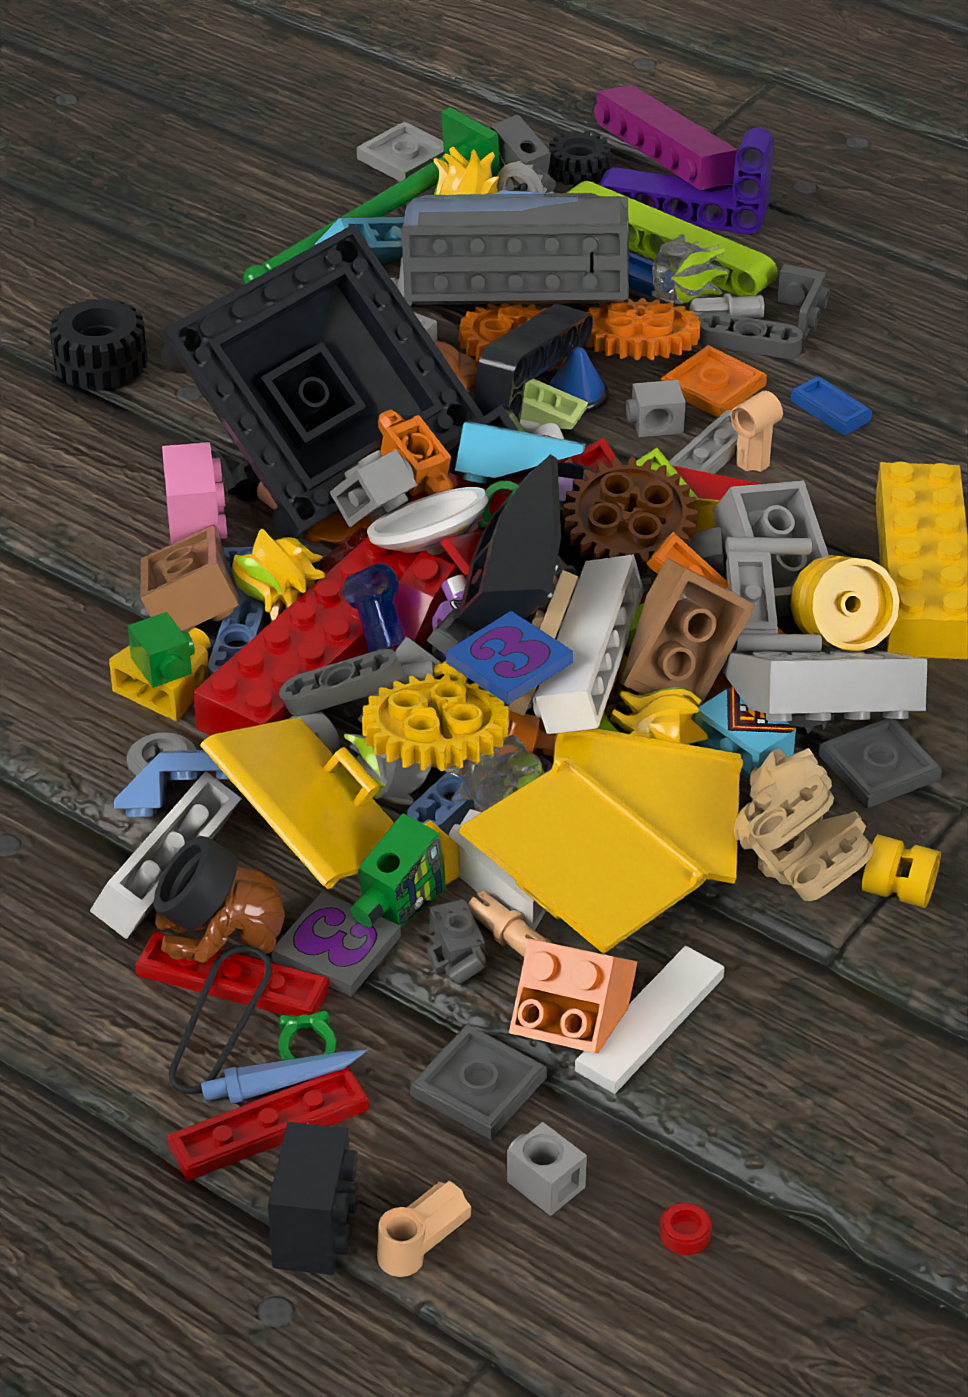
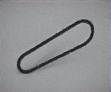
(198, 1007)

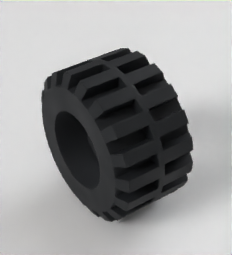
(98, 343)

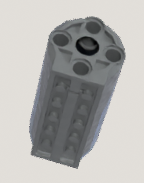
(516, 249)

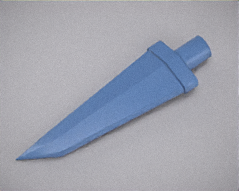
(262, 1078)

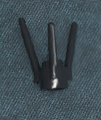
(242, 482)

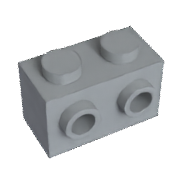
(374, 487)

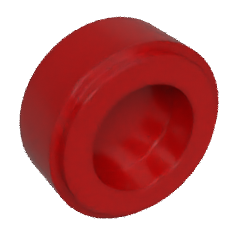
(685, 1229)

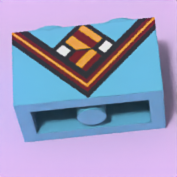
(742, 731)

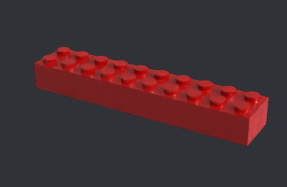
(304, 637)

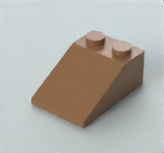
(189, 580)
(684, 632)

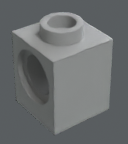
(657, 408)
(546, 1168)

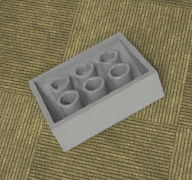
(828, 683)

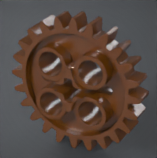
(628, 511)

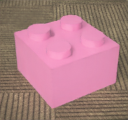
(191, 490)

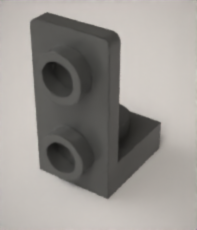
(804, 289)

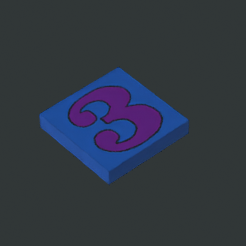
(509, 657)

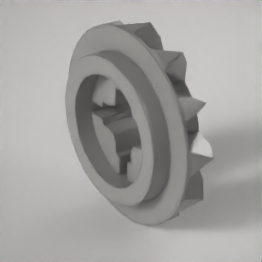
(518, 173)
(147, 748)

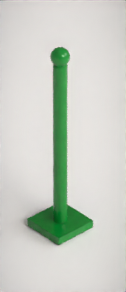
(458, 132)

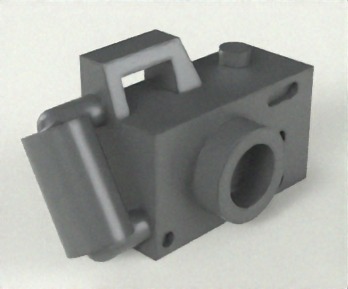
(456, 941)

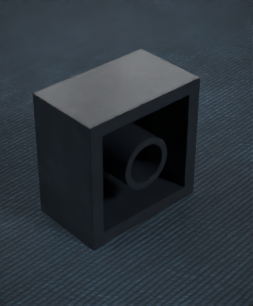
(312, 1198)

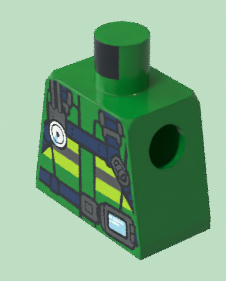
(400, 874)

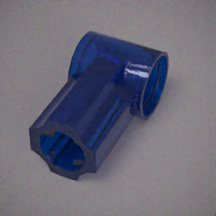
(372, 594)

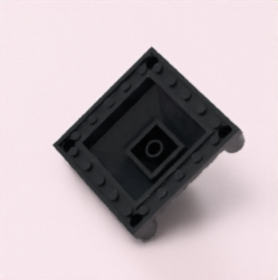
(307, 368)

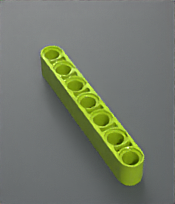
(652, 228)

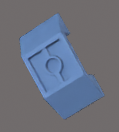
(149, 787)

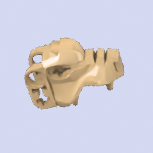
(789, 828)

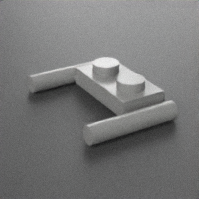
(751, 577)

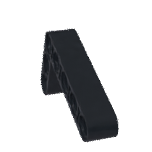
(525, 354)

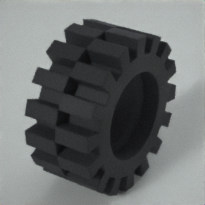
(578, 157)

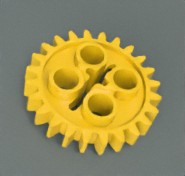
(415, 715)

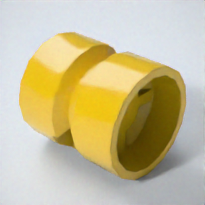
(885, 868)

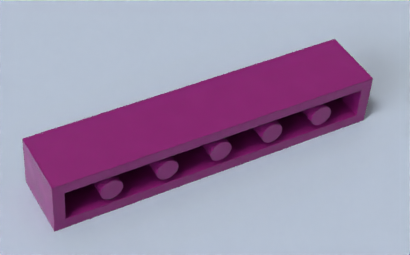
(666, 136)

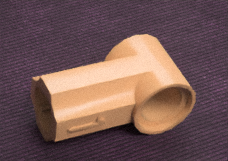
(754, 426)
(414, 1230)

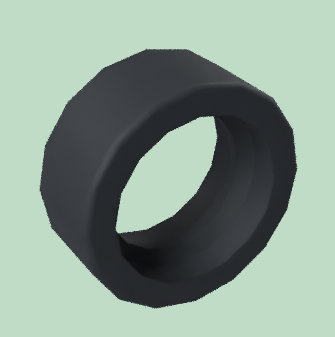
(195, 883)

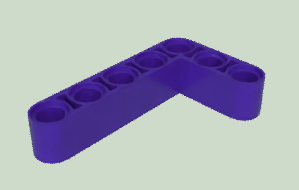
(697, 203)

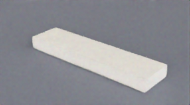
(651, 1018)

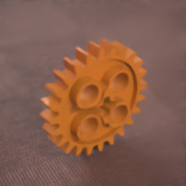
(489, 324)
(643, 329)

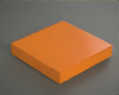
(716, 381)

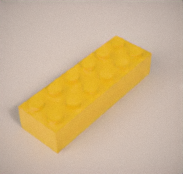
(926, 556)

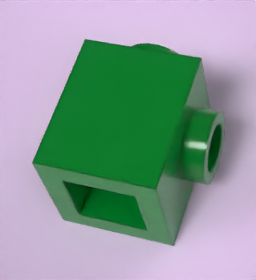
(160, 649)

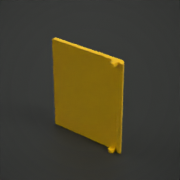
(672, 785)
(305, 794)
(584, 854)

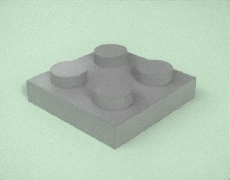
(401, 151)

